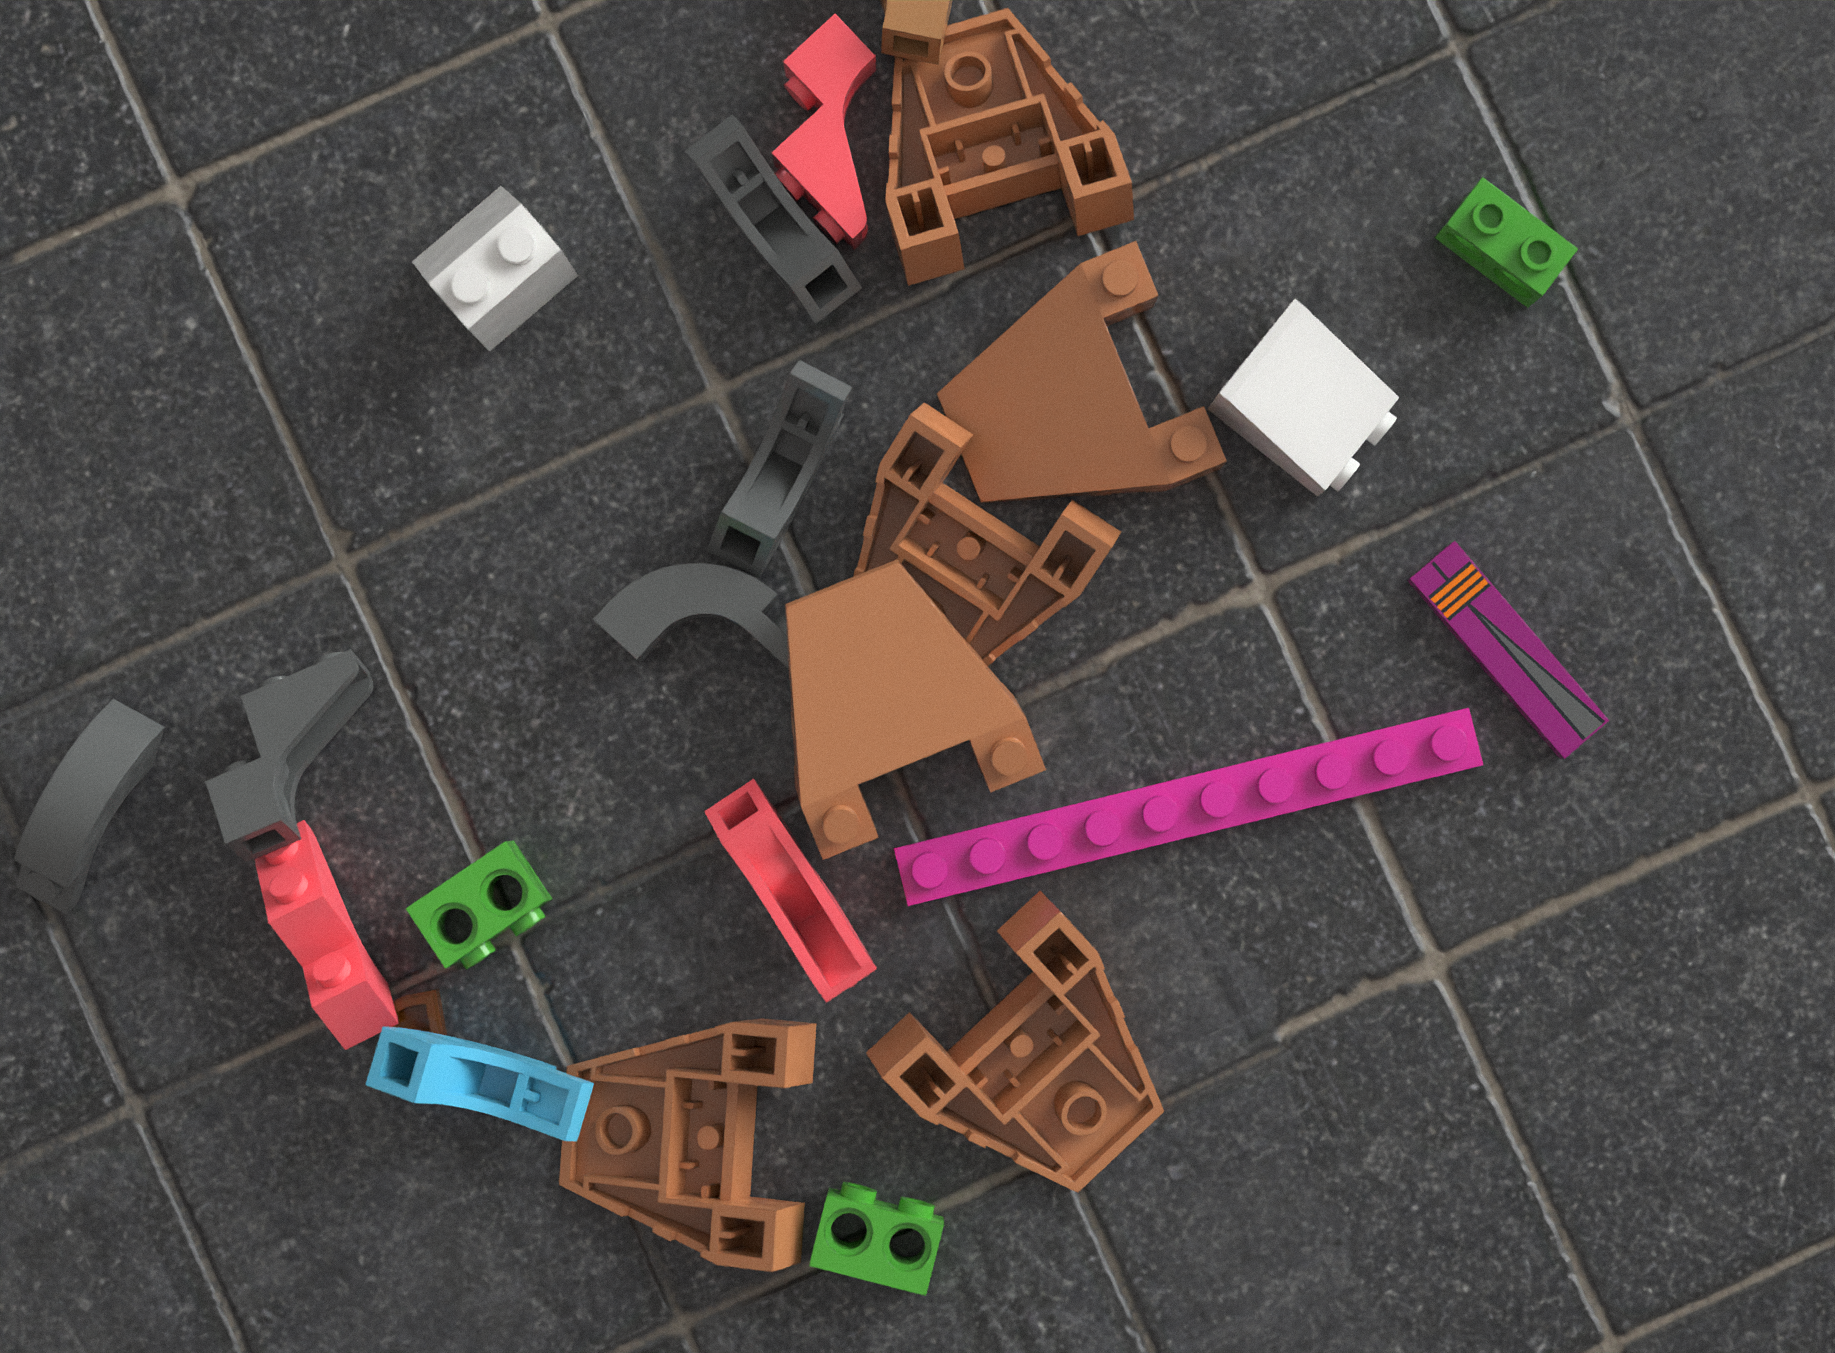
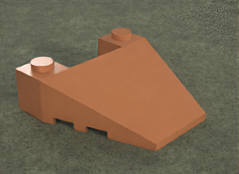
(988, 133)
(1057, 406)
(967, 561)
(883, 686)
(1044, 1070)
(676, 1139)

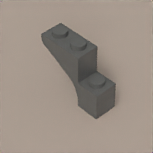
(291, 726)

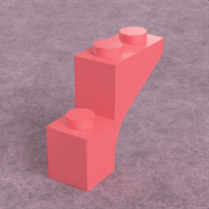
(817, 154)
(790, 890)
(317, 930)

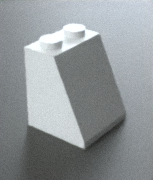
(495, 268)
(1306, 401)

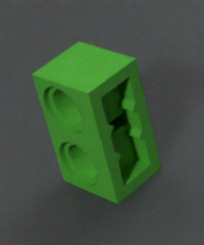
(1506, 243)
(474, 893)
(872, 1255)

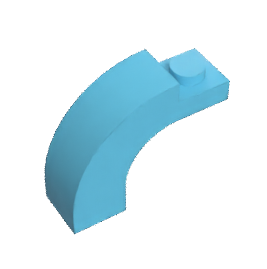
(479, 1078)

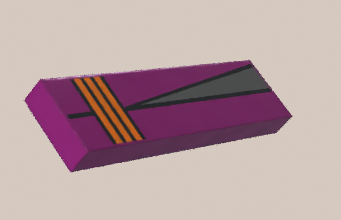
(1508, 650)

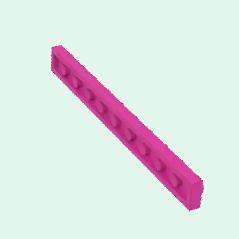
(1188, 806)

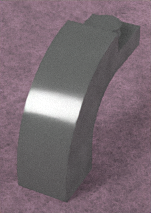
(772, 221)
(781, 470)
(683, 592)
(81, 801)

